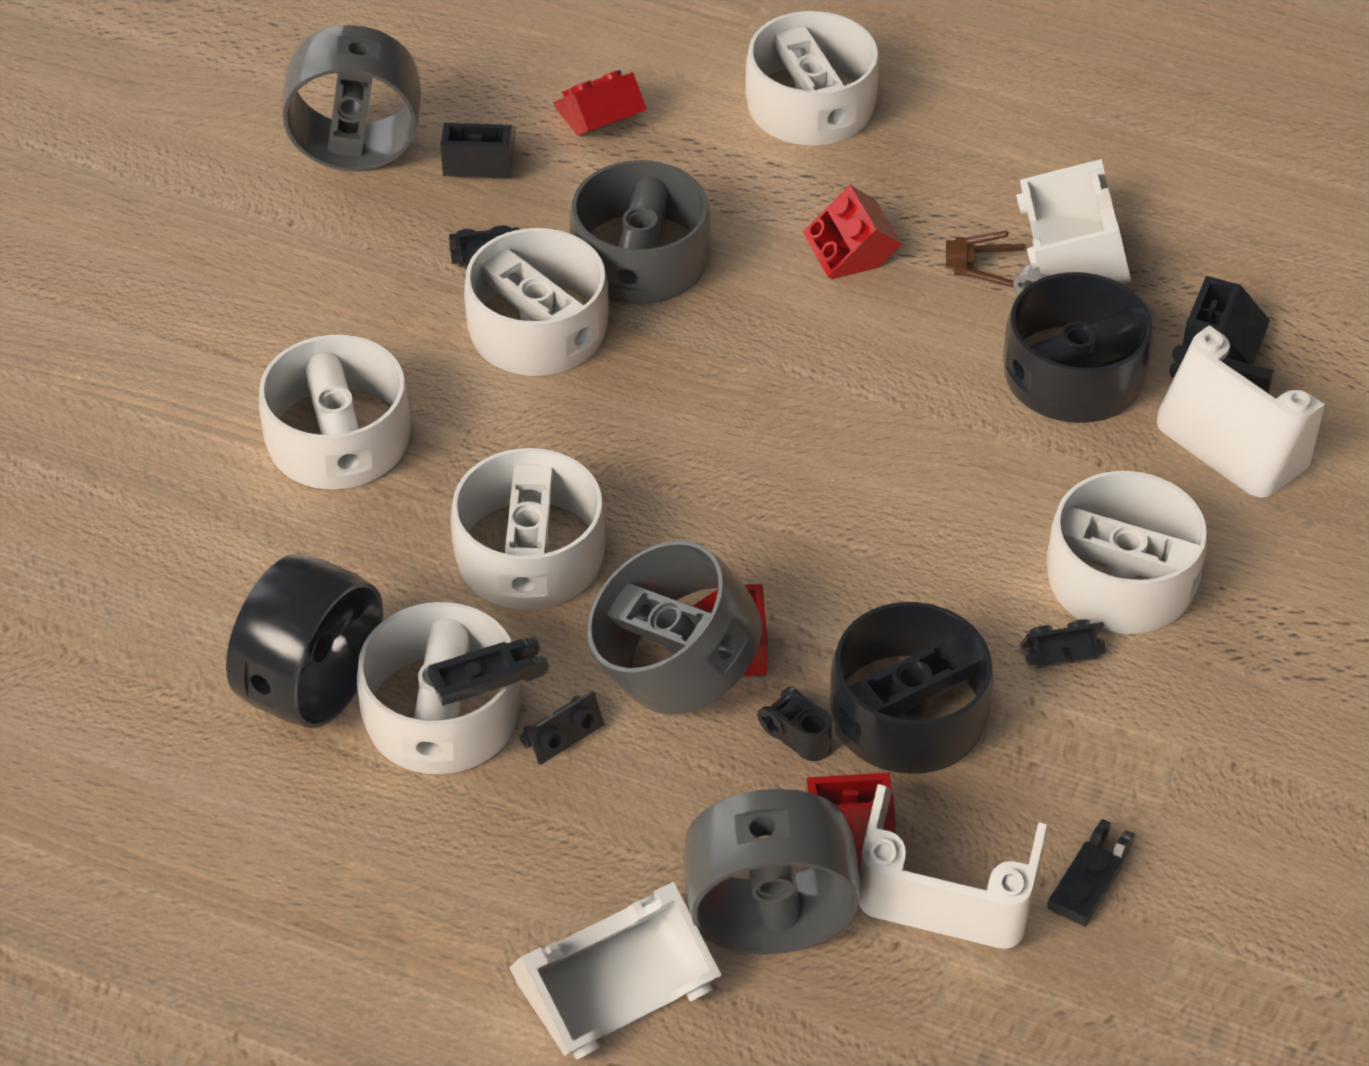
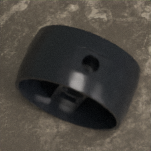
(1099, 325)
(302, 639)
(942, 656)

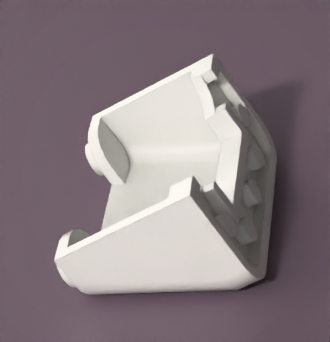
(1073, 223)
(1236, 424)
(616, 971)

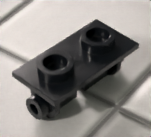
(468, 241)
(1078, 638)
(563, 728)

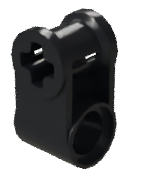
(798, 724)

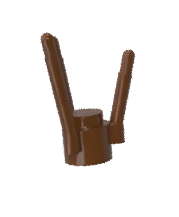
(962, 249)

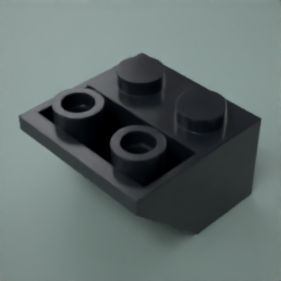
(477, 150)
(1233, 314)

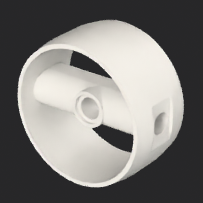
(810, 49)
(553, 326)
(327, 371)
(529, 484)
(1134, 529)
(436, 737)

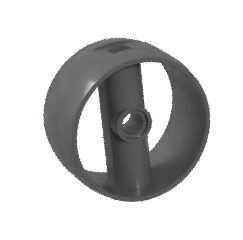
(357, 57)
(644, 197)
(707, 647)
(775, 906)

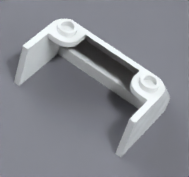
(940, 906)

